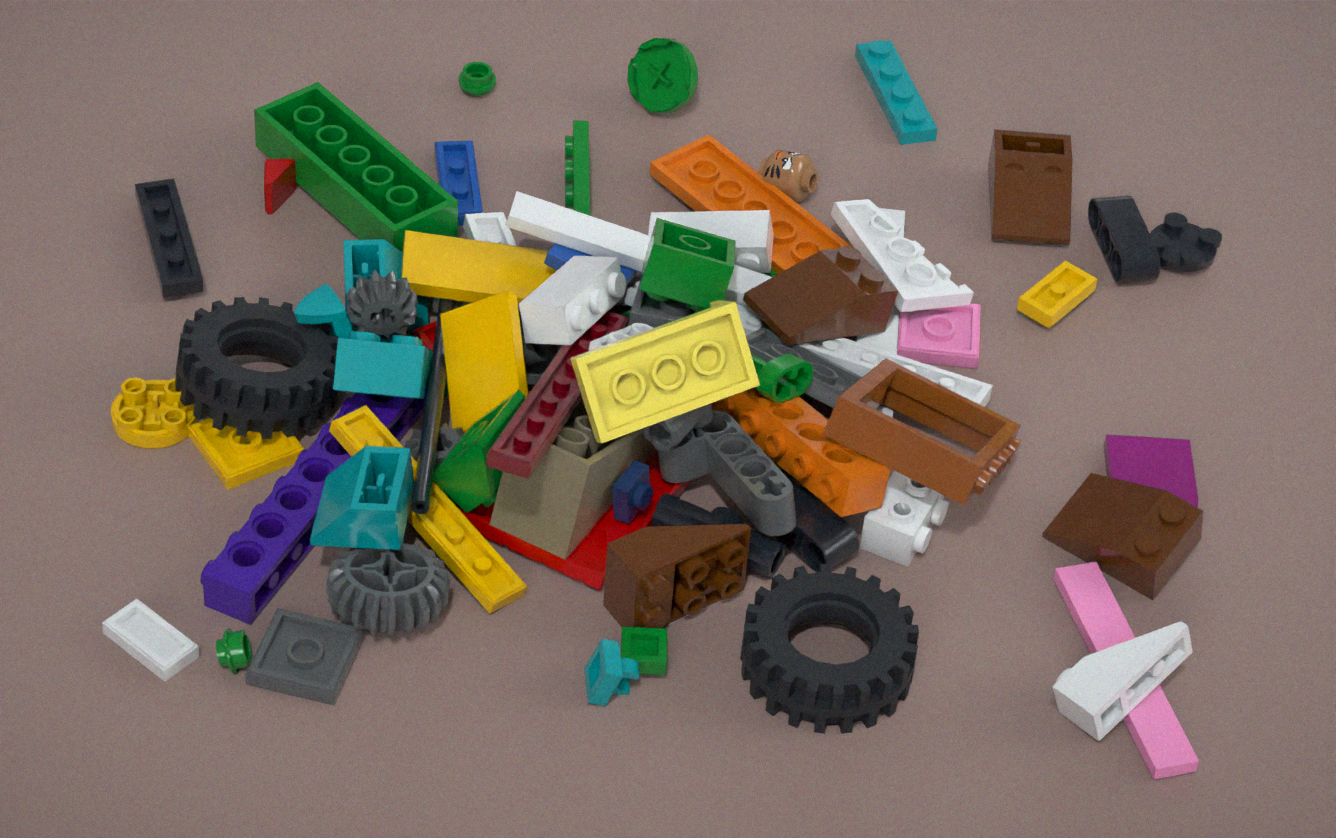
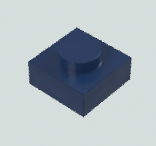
(632, 492)

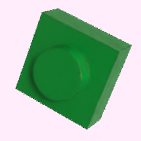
(647, 647)

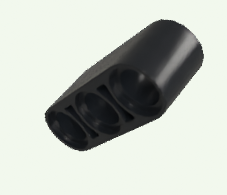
(1124, 239)
(819, 531)

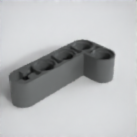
(738, 468)

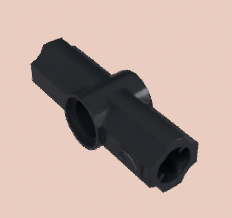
(764, 552)

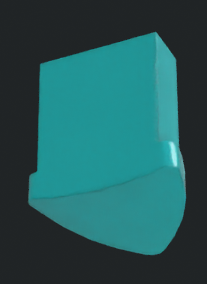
(324, 307)

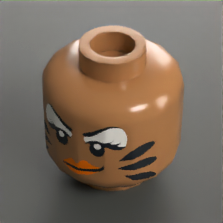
(790, 173)

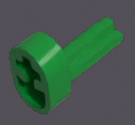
(797, 374)

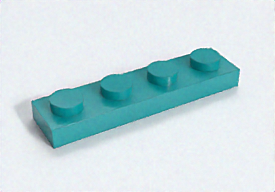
(895, 92)

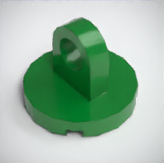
(662, 75)

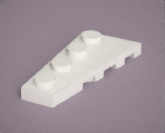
(898, 258)

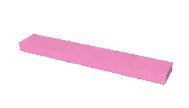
(1104, 625)

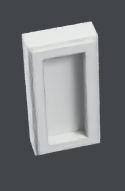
(150, 640)

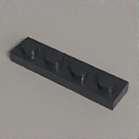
(169, 238)

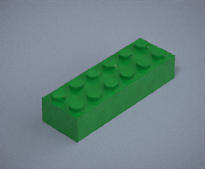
(353, 168)

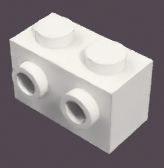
(903, 521)

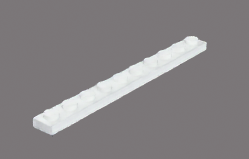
(854, 355)

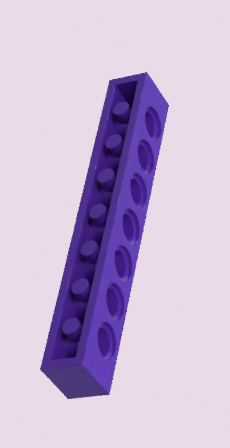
(279, 530)

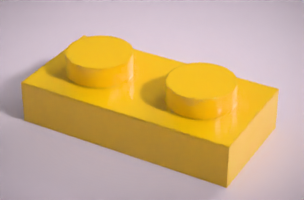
(1057, 294)

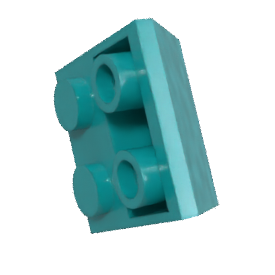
(364, 257)
(381, 367)
(366, 500)

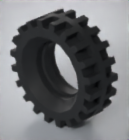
(251, 397)
(823, 690)

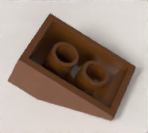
(825, 298)
(1129, 531)

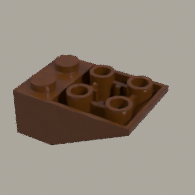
(1030, 186)
(673, 572)

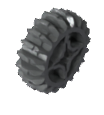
(388, 588)

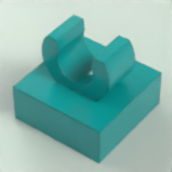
(608, 673)

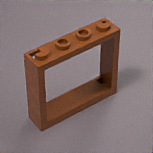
(913, 453)

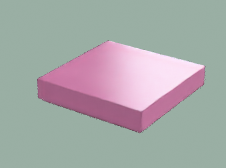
(941, 336)

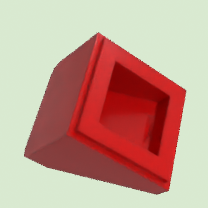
(278, 182)

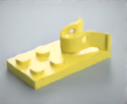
(665, 371)

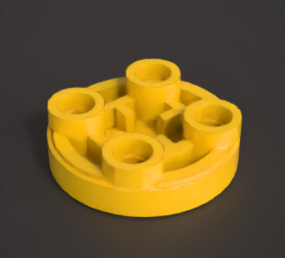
(151, 413)

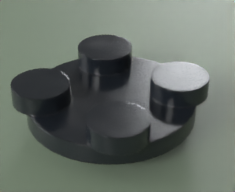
(1185, 245)

